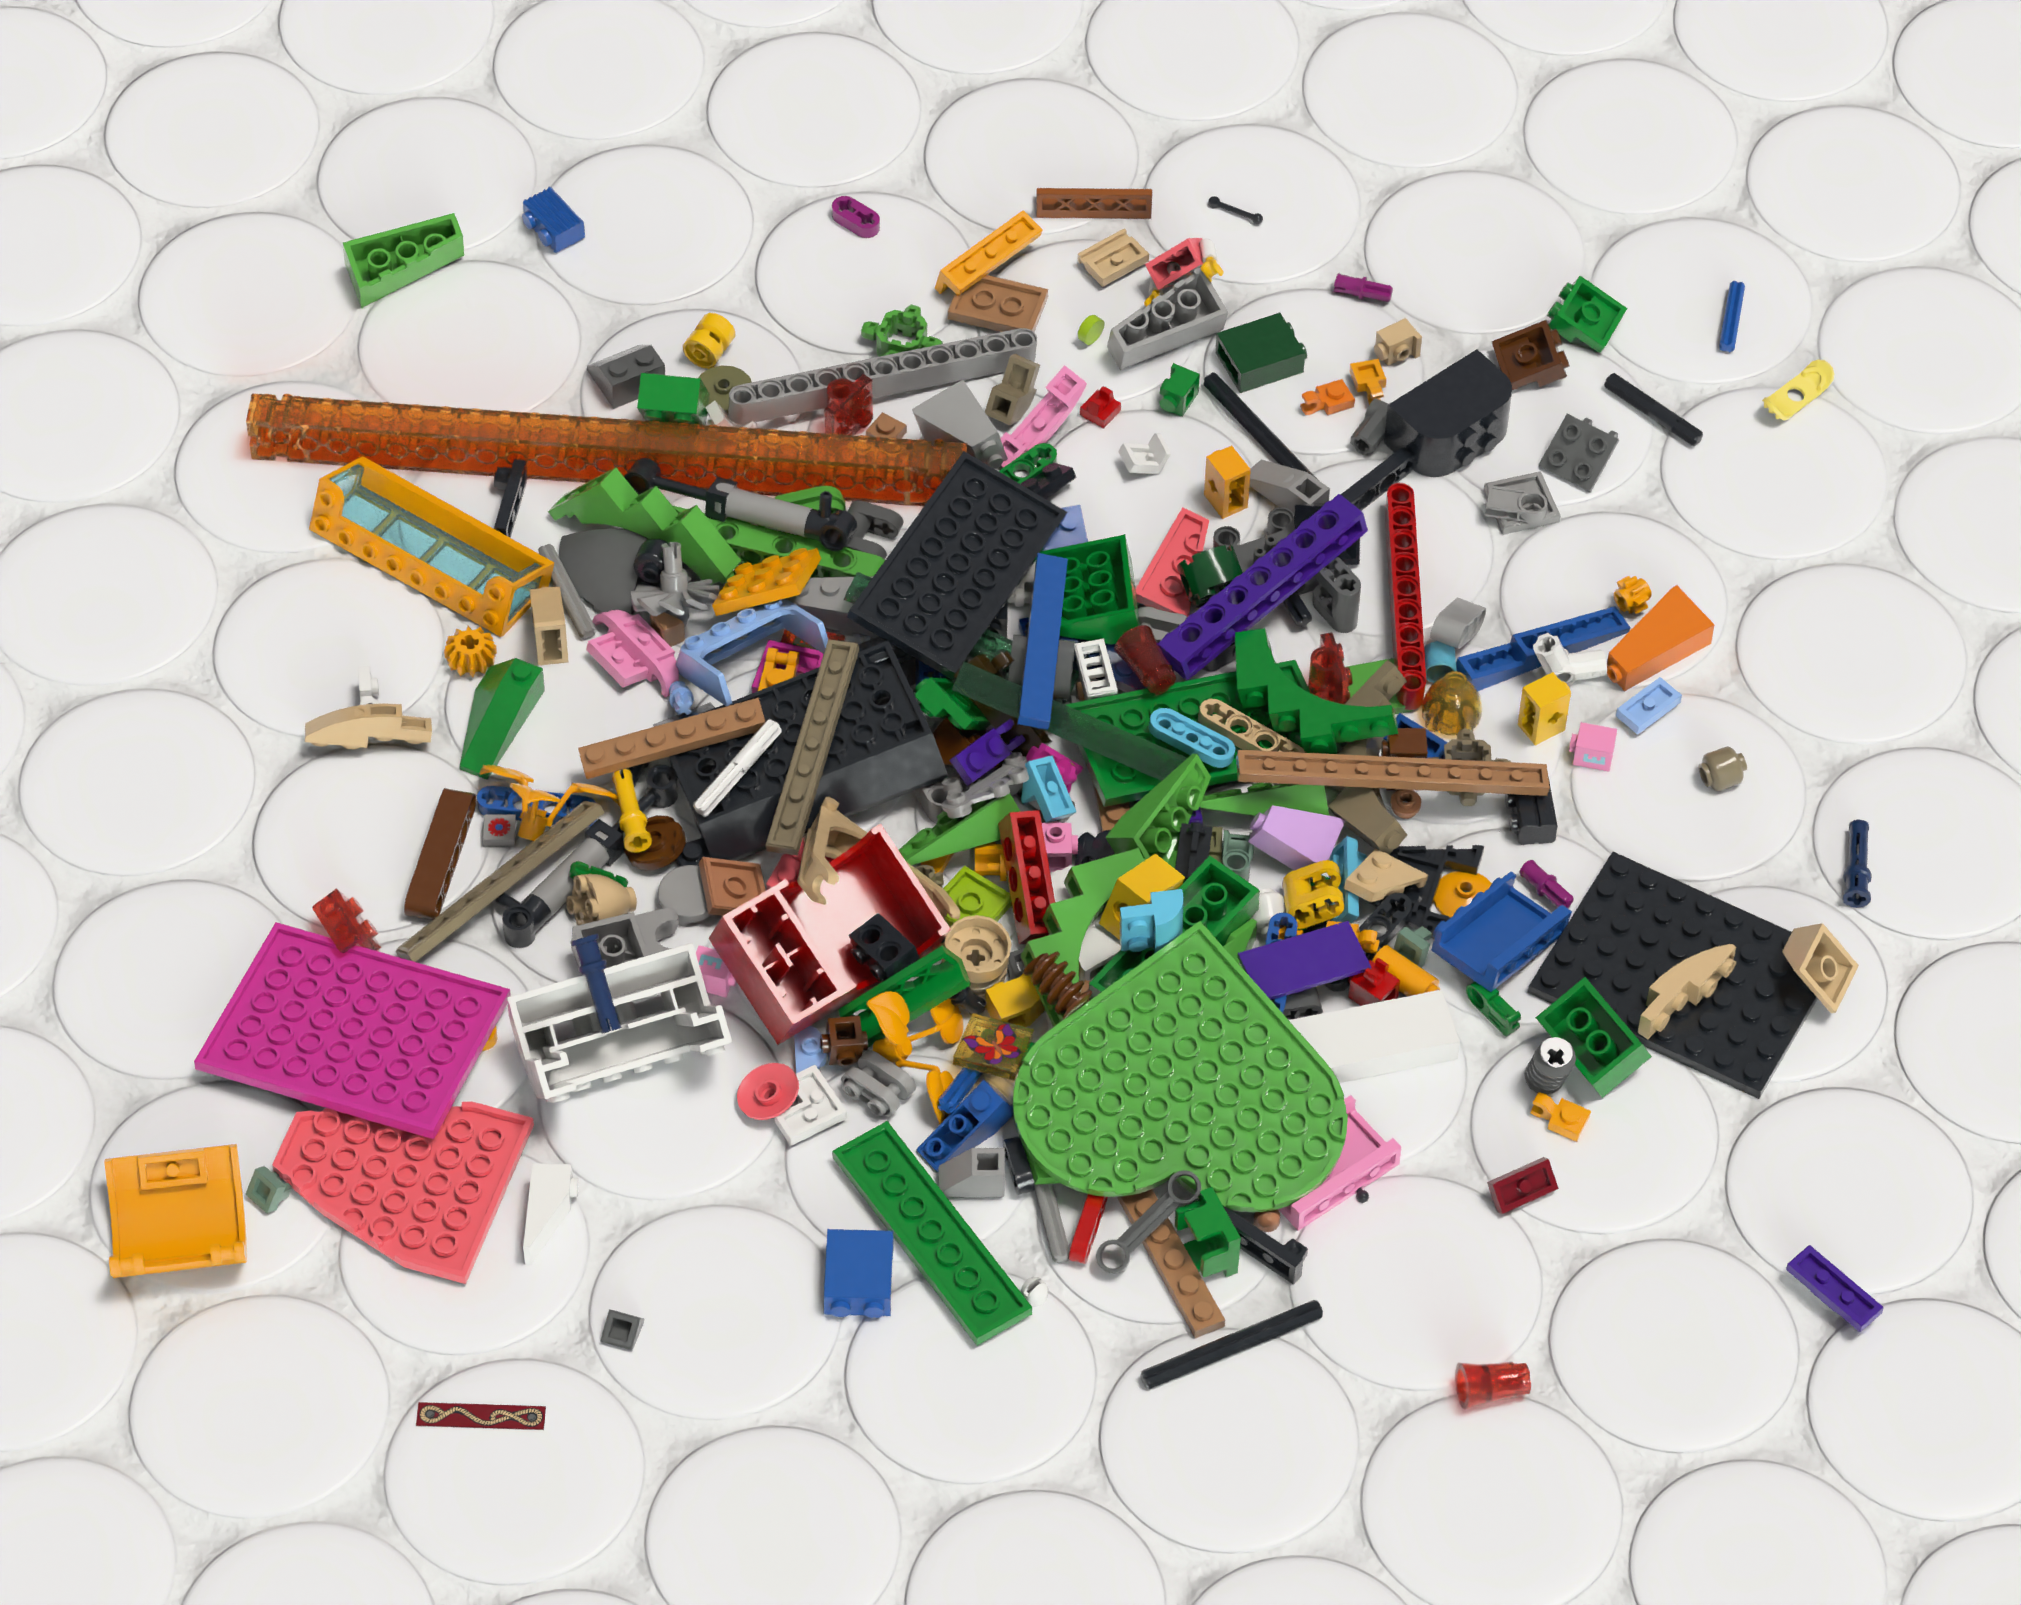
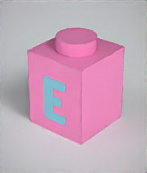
(1593, 746)
(714, 972)

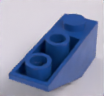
(968, 1125)

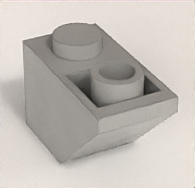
(974, 1174)

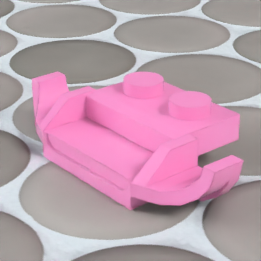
(633, 651)

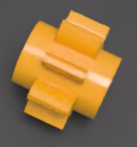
(1632, 594)

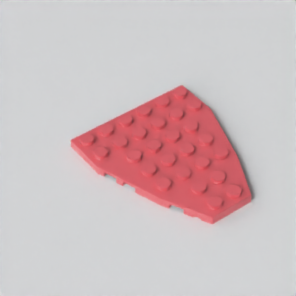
(404, 1192)

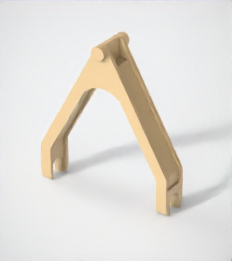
(832, 836)

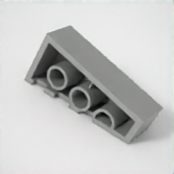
(1170, 321)
(826, 602)

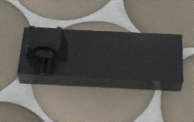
(513, 481)
(1282, 1259)

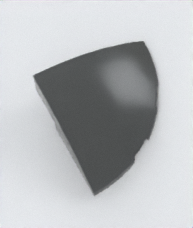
(603, 566)

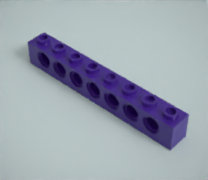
(1263, 586)

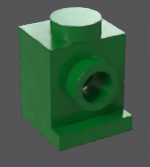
(1179, 390)

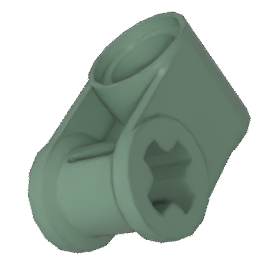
(1237, 853)

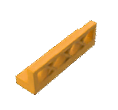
(988, 254)

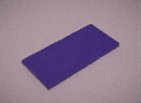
(1305, 960)

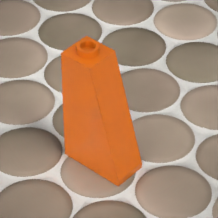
(1659, 640)

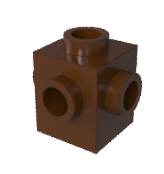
(844, 1040)

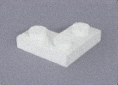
(816, 1109)

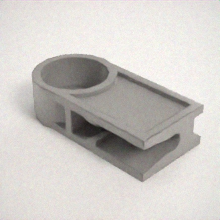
(1509, 502)

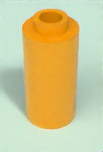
(1412, 977)

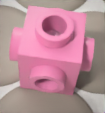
(1059, 844)

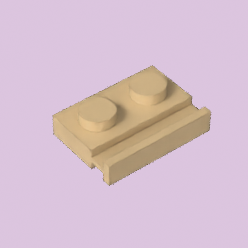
(1113, 257)

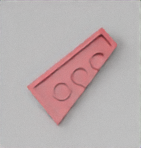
(1161, 582)

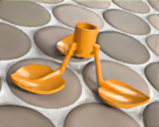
(534, 819)
(896, 1047)

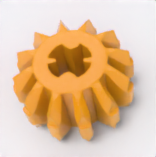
(470, 651)

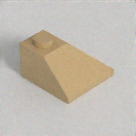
(1821, 963)

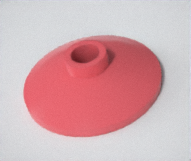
(767, 1091)

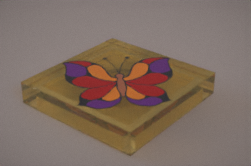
(993, 1046)

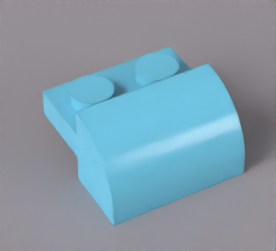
(1152, 923)

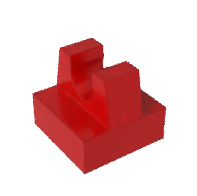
(1101, 407)

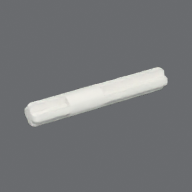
(737, 768)

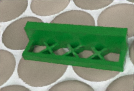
(930, 989)

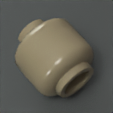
(1722, 768)

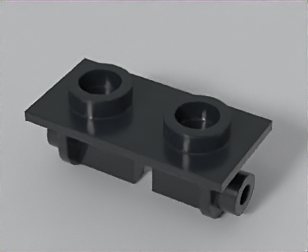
(1192, 847)

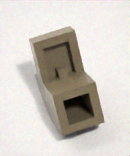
(1016, 392)

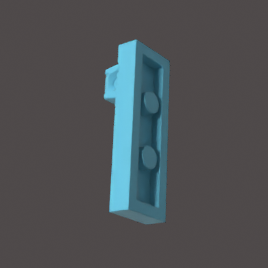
(1347, 859)

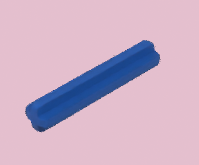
(1732, 316)
(958, 1089)

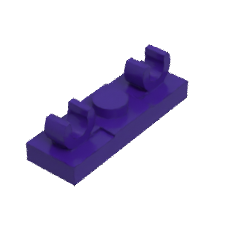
(1834, 1288)

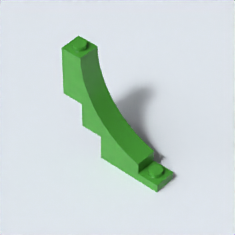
(615, 503)
(1069, 919)

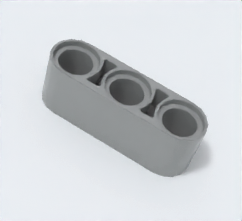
(1458, 623)

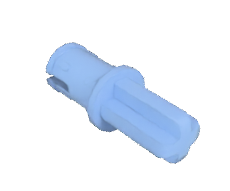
(680, 697)

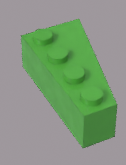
(401, 256)

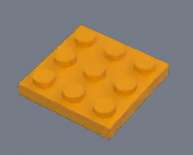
(767, 581)

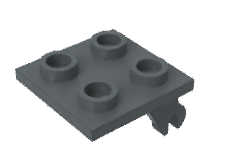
(1579, 452)

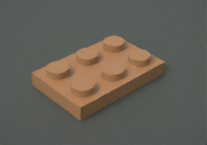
(999, 305)

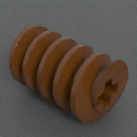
(1057, 984)

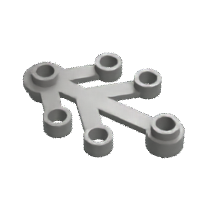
(993, 786)

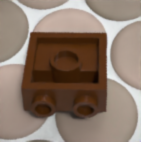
(1531, 355)

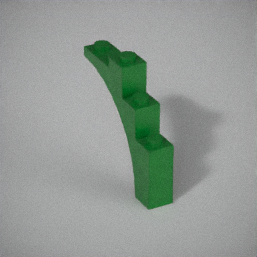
(1292, 708)

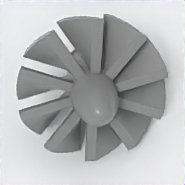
(674, 592)

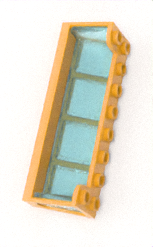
(428, 544)

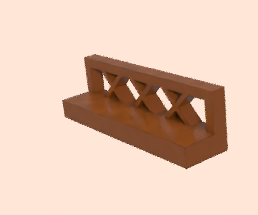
(1093, 203)

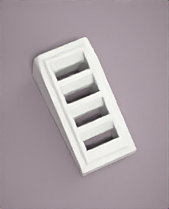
(1096, 688)

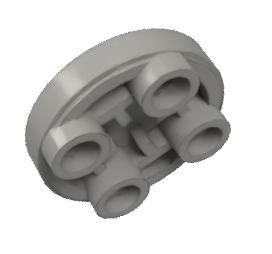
(684, 893)

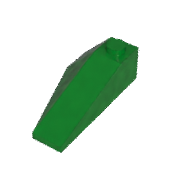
(499, 711)

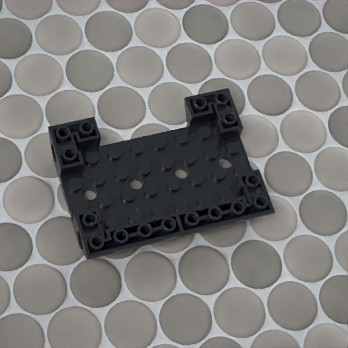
(871, 759)

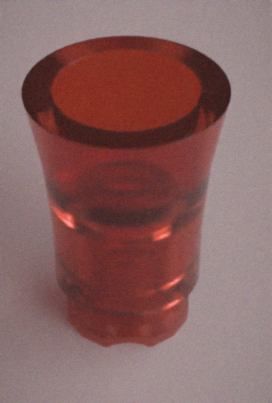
(1146, 659)
(1490, 1382)

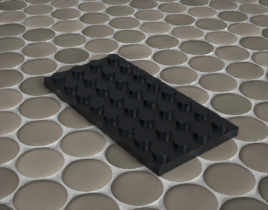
(957, 565)

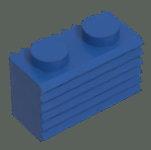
(552, 220)

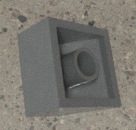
(621, 373)

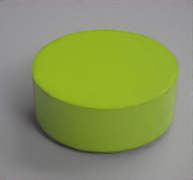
(1091, 329)

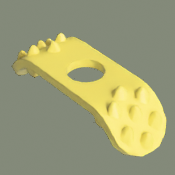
(1809, 382)

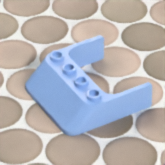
(695, 655)

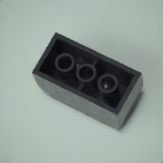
(1451, 416)

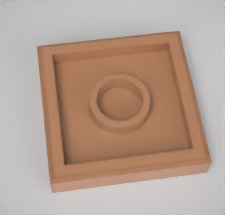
(729, 883)

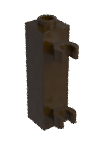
(1032, 735)

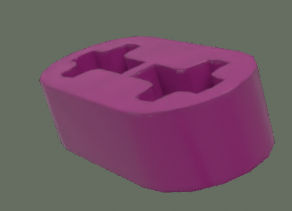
(855, 217)

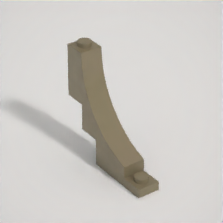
(1362, 806)

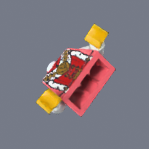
(1180, 263)

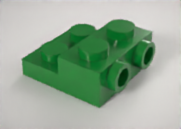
(1586, 314)
(940, 701)

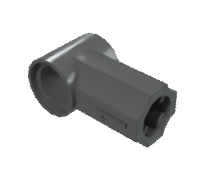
(1372, 429)

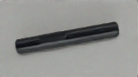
(1653, 409)

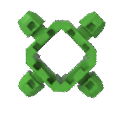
(908, 322)

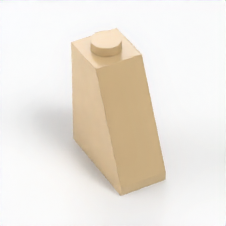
(549, 625)

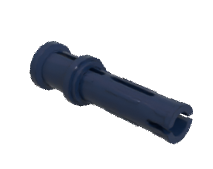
(1858, 835)
(593, 968)

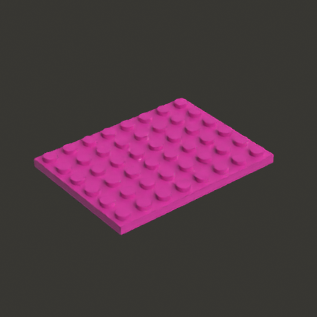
(353, 1030)

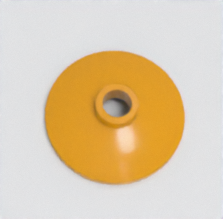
(1450, 893)

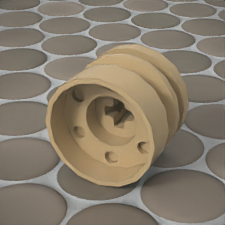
(983, 949)

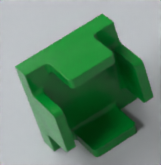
(1216, 1238)

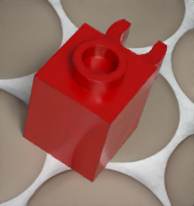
(1373, 984)

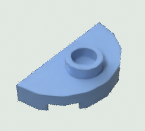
(808, 1049)

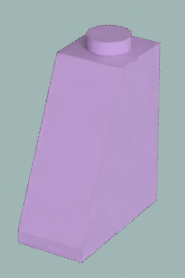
(1295, 835)

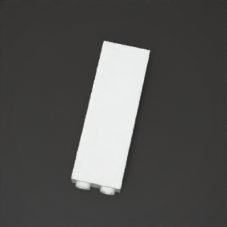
(1383, 1036)

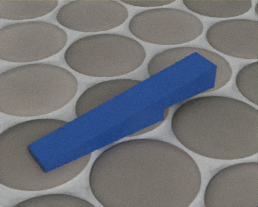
(1518, 656)

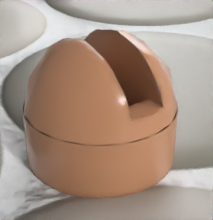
(1267, 1221)

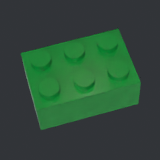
(673, 399)
(1601, 1040)

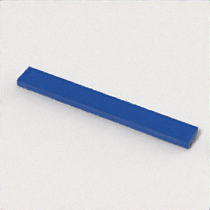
(1042, 641)

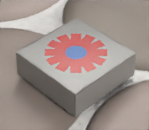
(499, 830)

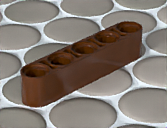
(440, 854)

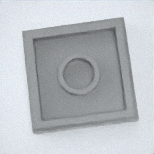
(1529, 482)

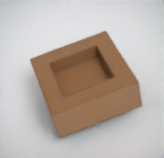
(886, 427)

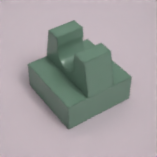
(1413, 944)
(267, 1189)

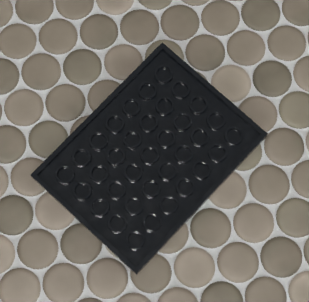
(1644, 924)

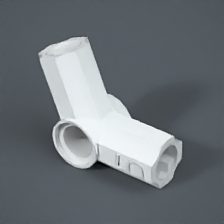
(1568, 665)

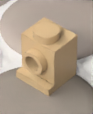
(1397, 342)

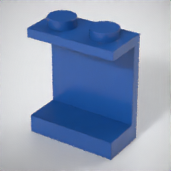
(858, 1273)

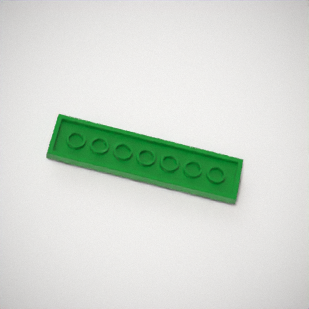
(932, 1233)

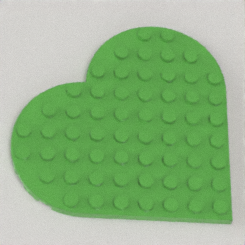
(1180, 1075)

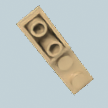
(356, 723)
(1683, 982)

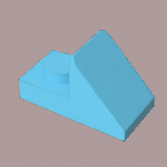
(1048, 789)

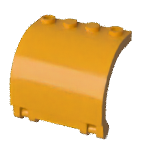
(176, 1211)

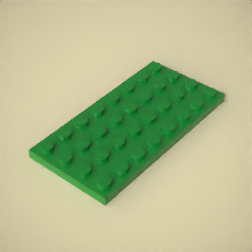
(1132, 714)

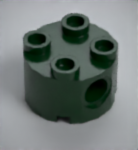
(1209, 573)

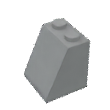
(959, 418)

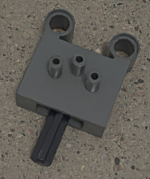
(1279, 526)

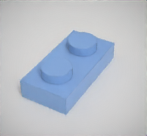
(1648, 705)

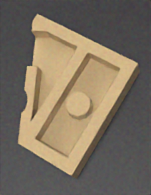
(1381, 876)

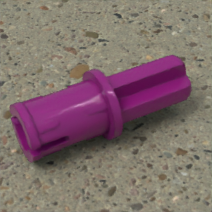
(1362, 288)
(1545, 884)

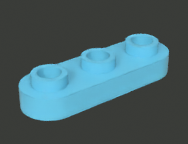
(1180, 731)

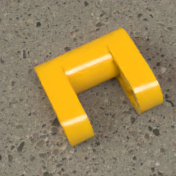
(1300, 894)

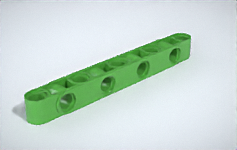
(756, 543)

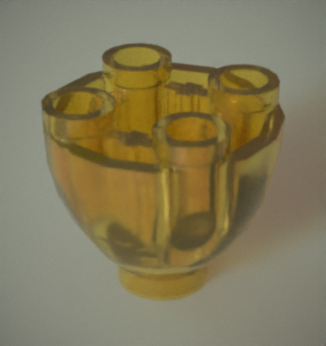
(1451, 705)

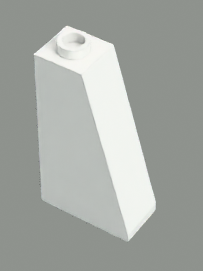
(1098, 944)

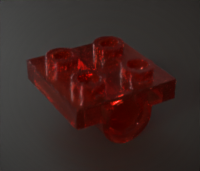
(848, 405)
(1327, 673)

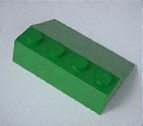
(1098, 590)

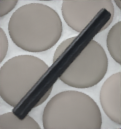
(1252, 423)
(1231, 1344)

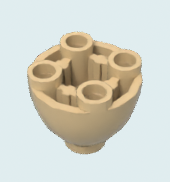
(599, 898)

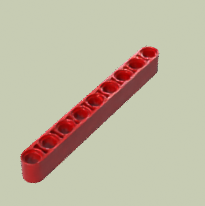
(1405, 594)

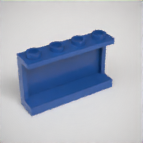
(1497, 933)

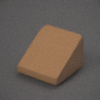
(669, 628)

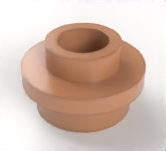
(1403, 809)

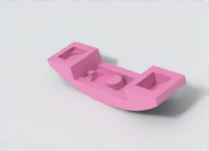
(1047, 416)

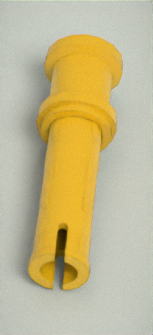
(632, 819)

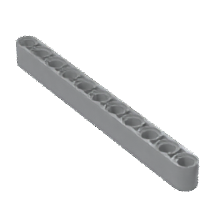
(889, 375)

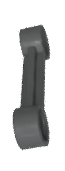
(1148, 1222)

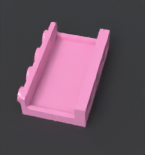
(1361, 1163)

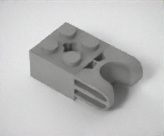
(629, 935)

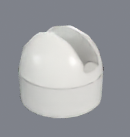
(1038, 1295)

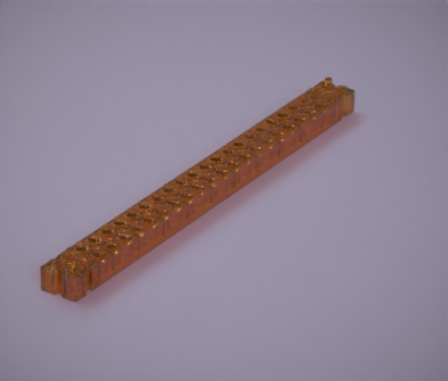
(587, 447)

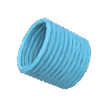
(1439, 660)

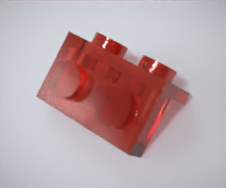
(344, 923)

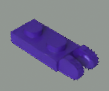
(985, 753)

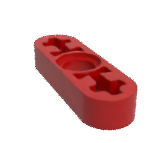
(1087, 1228)

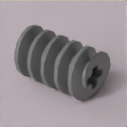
(1550, 1065)

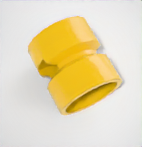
(709, 340)

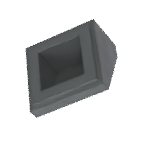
(622, 1329)

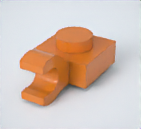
(1331, 397)

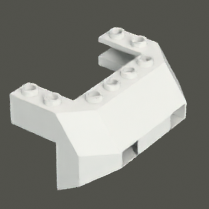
(571, 1064)

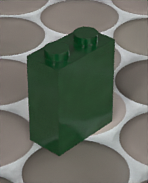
(1260, 352)

